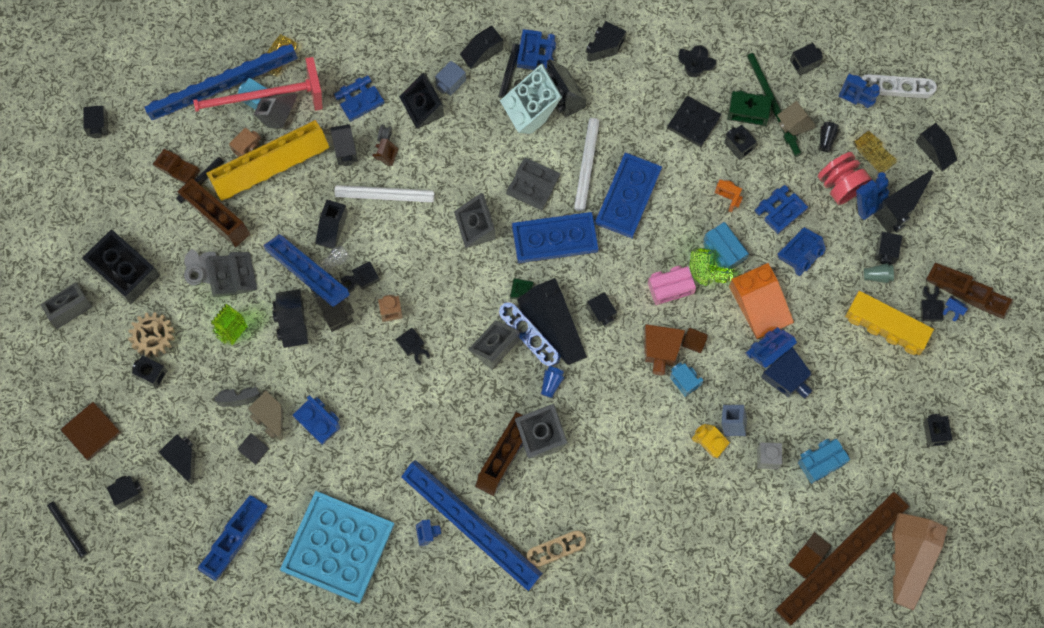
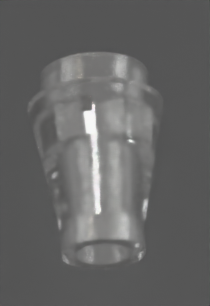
(337, 257)

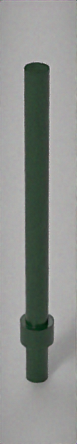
(788, 137)

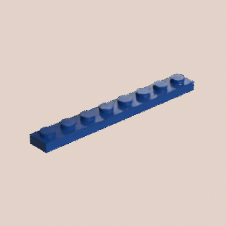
(219, 83)
(471, 525)

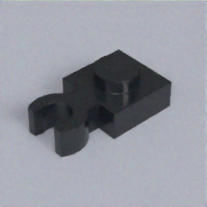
(363, 276)
(931, 308)
(411, 344)

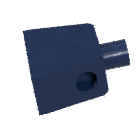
(789, 375)

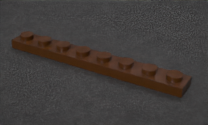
(841, 558)

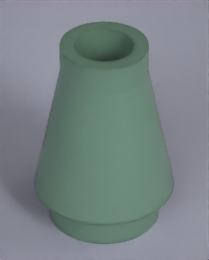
(880, 273)

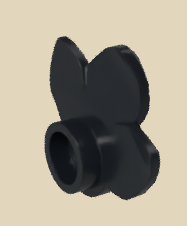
(696, 60)

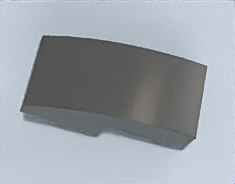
(229, 398)

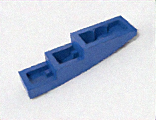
(232, 538)

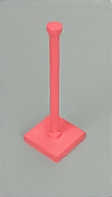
(310, 84)

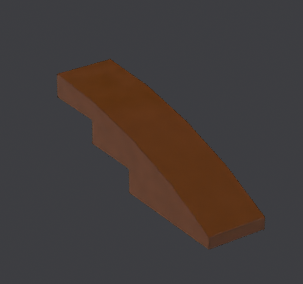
(968, 290)

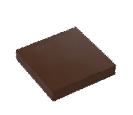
(90, 431)

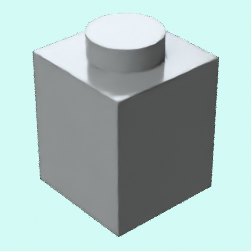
(769, 455)

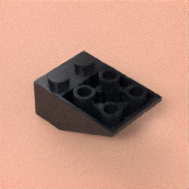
(572, 97)

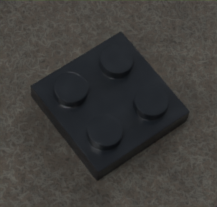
(694, 121)

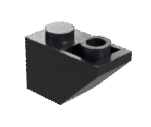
(607, 42)
(331, 224)

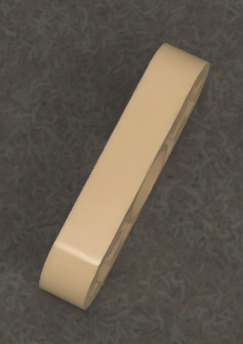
(573, 549)

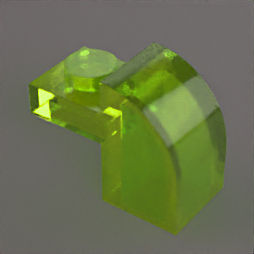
(704, 269)

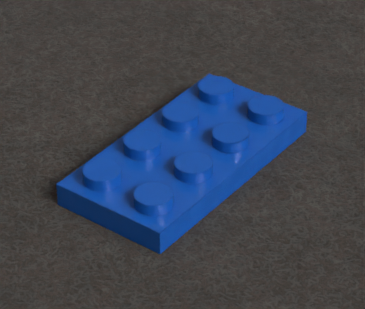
(628, 195)
(554, 237)

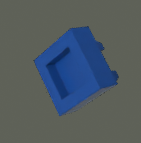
(956, 306)
(426, 532)

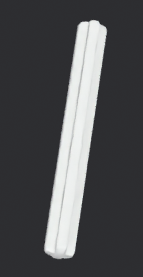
(586, 166)
(384, 193)

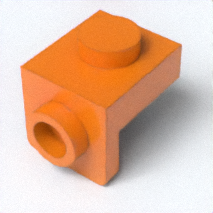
(729, 190)

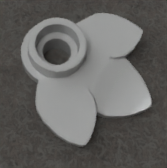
(197, 264)

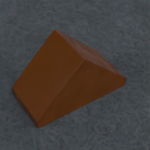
(810, 555)

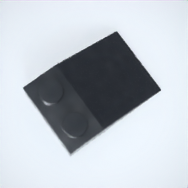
(898, 207)

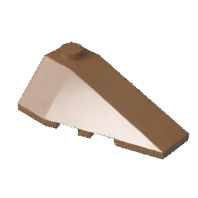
(916, 552)

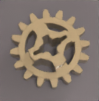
(155, 327)

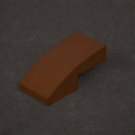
(175, 167)

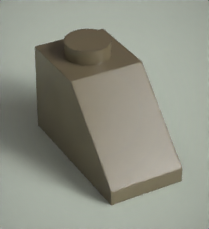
(795, 119)

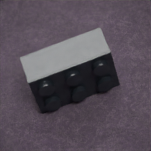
(120, 266)

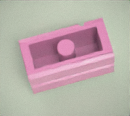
(671, 285)

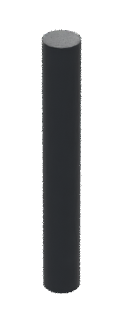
(509, 70)
(203, 176)
(70, 534)

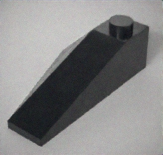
(550, 314)

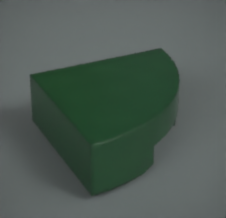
(520, 287)

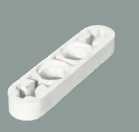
(897, 82)

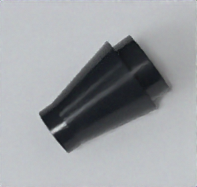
(828, 135)

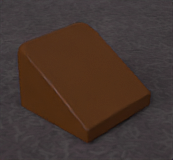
(695, 340)

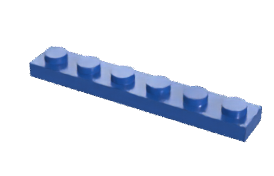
(306, 270)

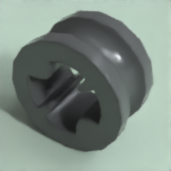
(384, 133)

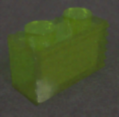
(228, 325)

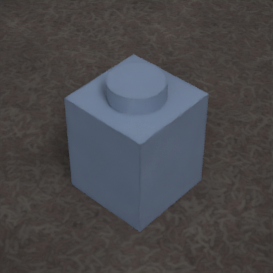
(450, 78)
(734, 420)

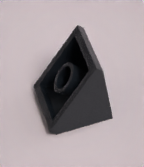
(422, 102)

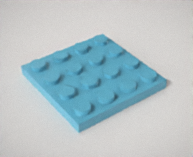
(337, 547)

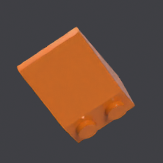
(761, 300)

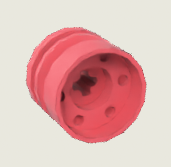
(843, 176)

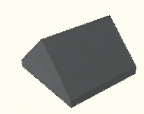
(475, 222)
(66, 305)
(495, 344)
(541, 432)

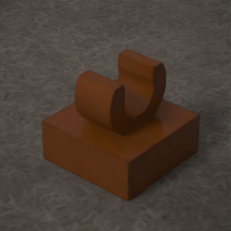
(386, 152)

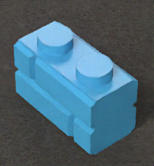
(727, 246)
(824, 460)

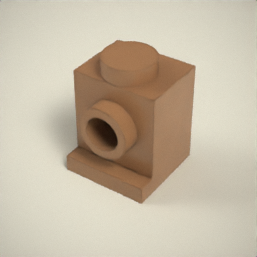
(245, 142)
(390, 308)

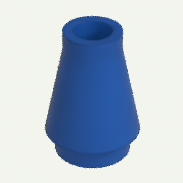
(551, 381)

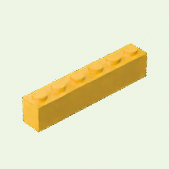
(268, 160)

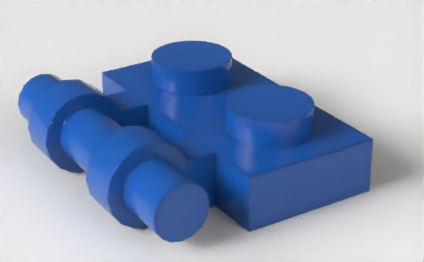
(530, 46)
(856, 91)
(363, 102)
(871, 195)
(785, 213)
(771, 347)

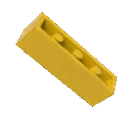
(889, 323)

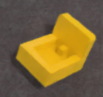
(710, 439)

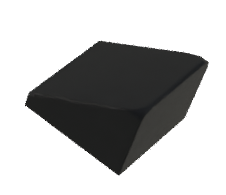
(253, 448)

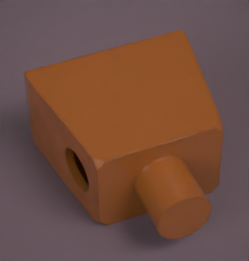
(661, 346)

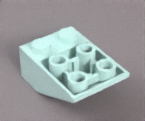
(531, 101)

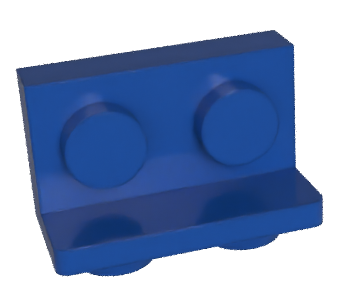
(802, 251)
(317, 419)

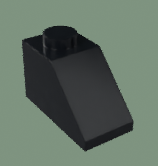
(482, 47)
(344, 145)
(937, 146)
(180, 456)

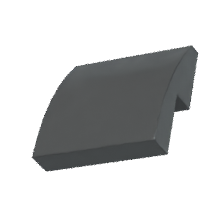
(533, 183)
(231, 274)

